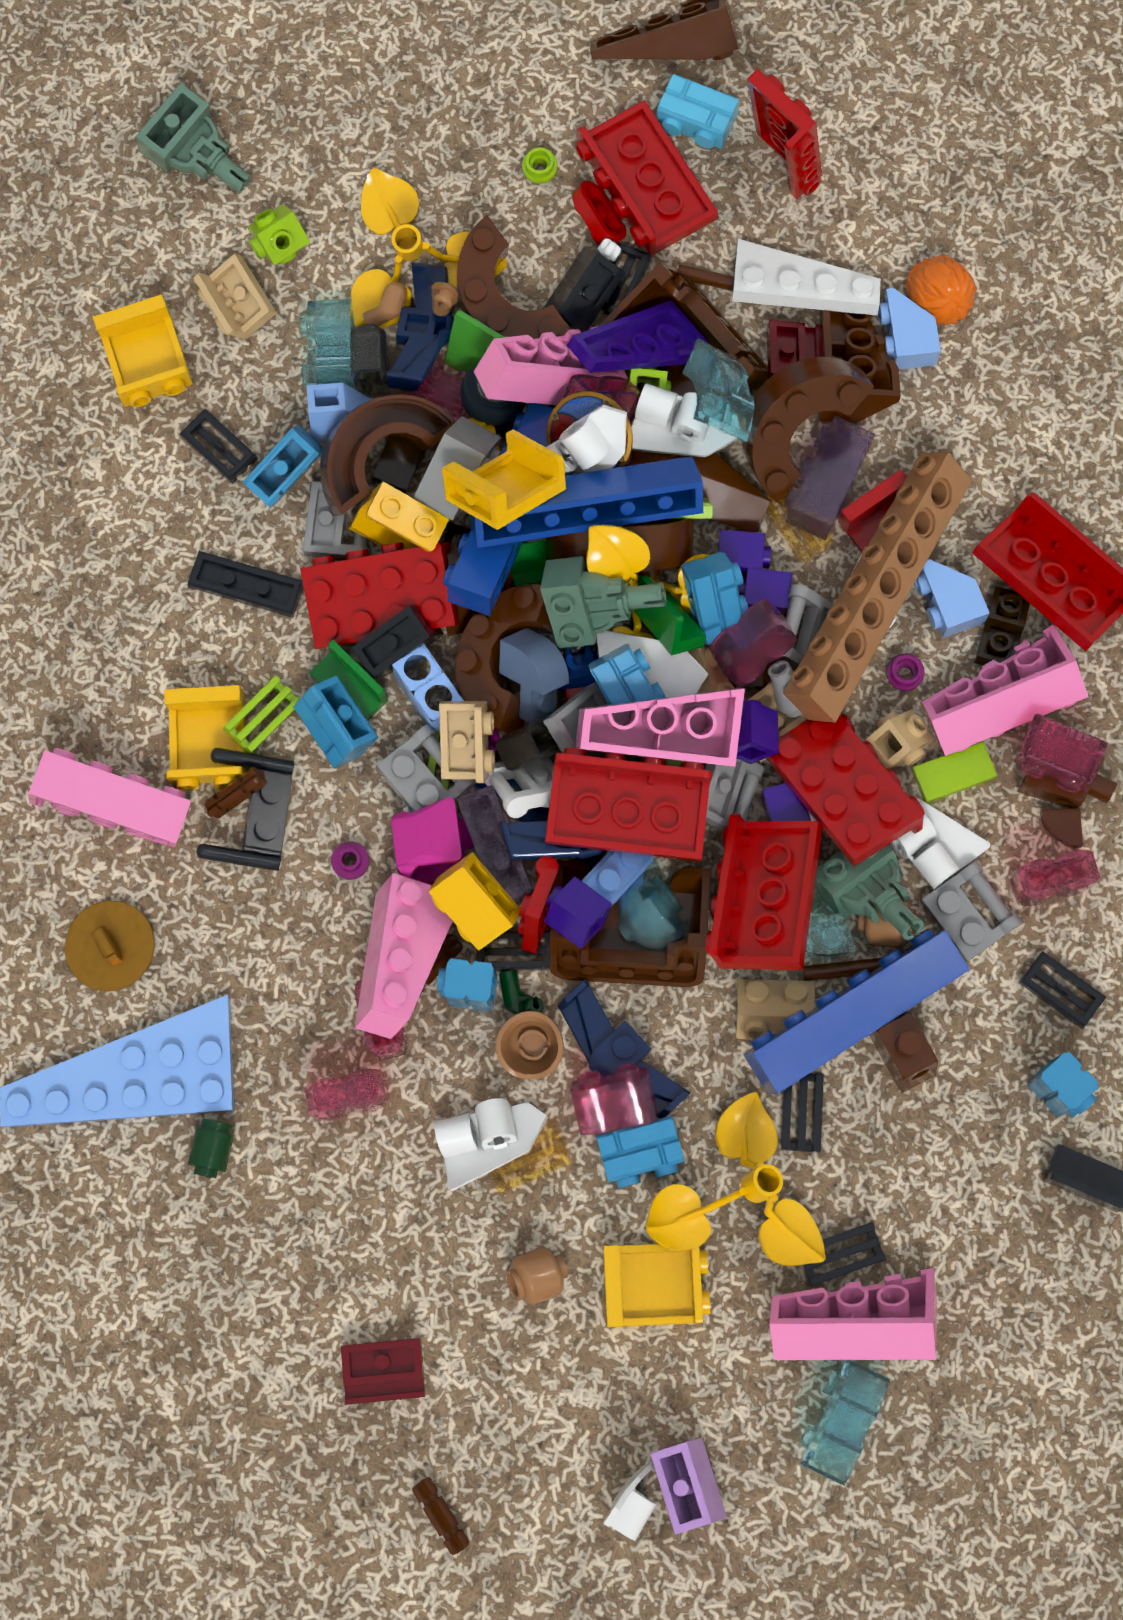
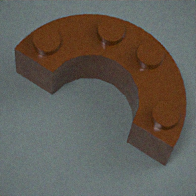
(480, 296)
(789, 400)
(359, 430)
(667, 539)
(480, 652)

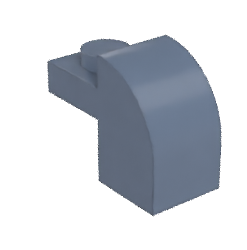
(537, 667)

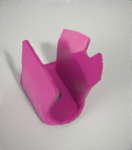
(429, 840)

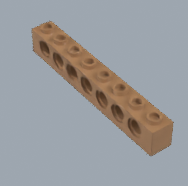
(877, 587)

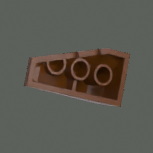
(695, 33)
(856, 341)
(732, 495)

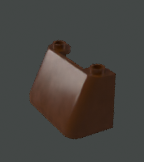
(670, 283)
(616, 960)

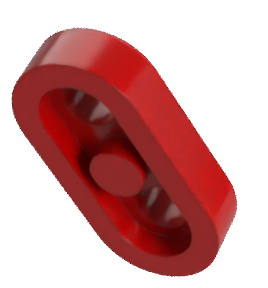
(598, 213)

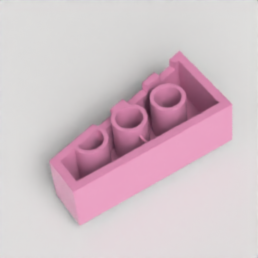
(531, 368)
(1006, 693)
(676, 727)
(109, 797)
(399, 955)
(858, 1322)

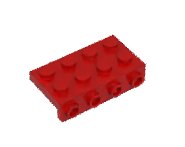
(787, 130)
(645, 178)
(1056, 570)
(366, 591)
(846, 787)
(628, 805)
(764, 894)

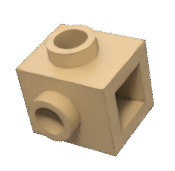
(900, 739)

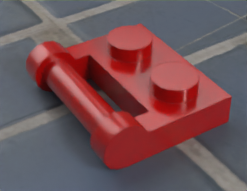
(534, 906)

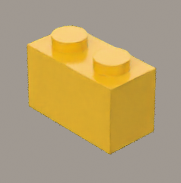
(474, 901)

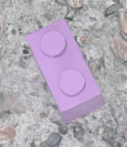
(688, 1485)

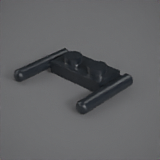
(265, 813)

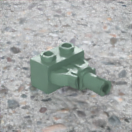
(188, 140)
(590, 602)
(868, 889)

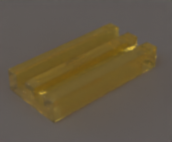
(789, 536)
(557, 1147)

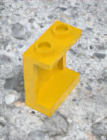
(143, 351)
(507, 484)
(394, 517)
(197, 729)
(654, 1285)

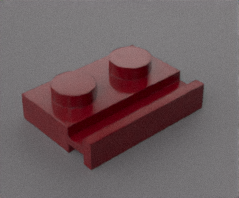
(791, 343)
(383, 1371)

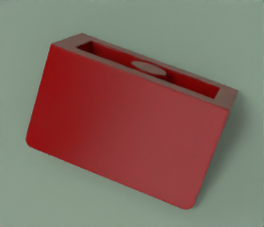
(863, 515)

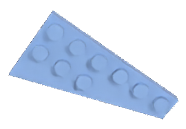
(155, 1072)

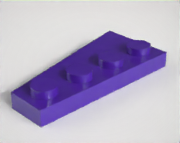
(637, 341)

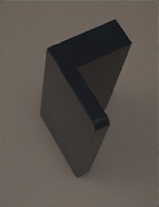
(585, 289)
(394, 641)
(1086, 1178)

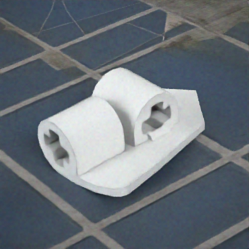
(667, 425)
(593, 441)
(675, 673)
(940, 847)
(486, 1139)
(630, 1507)

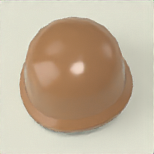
(529, 1045)

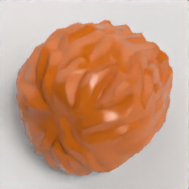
(942, 288)

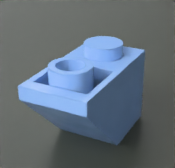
(910, 331)
(328, 405)
(952, 598)

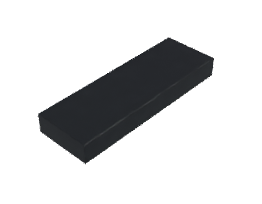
(246, 584)

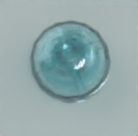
(651, 914)

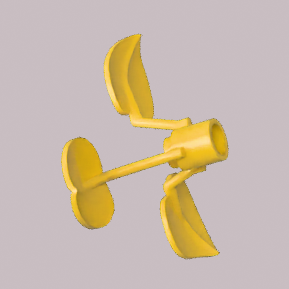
(392, 204)
(623, 554)
(748, 1134)

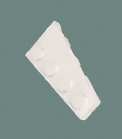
(791, 280)

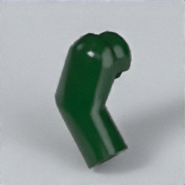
(515, 999)

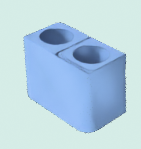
(421, 686)

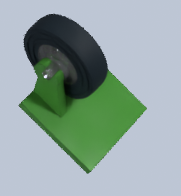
(465, 349)

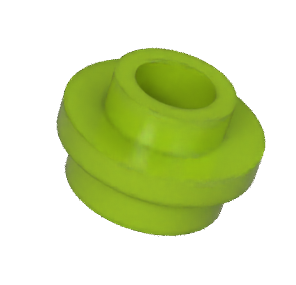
(536, 156)

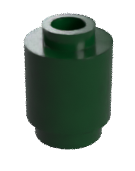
(211, 1148)

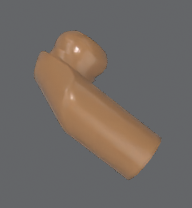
(443, 298)
(390, 305)

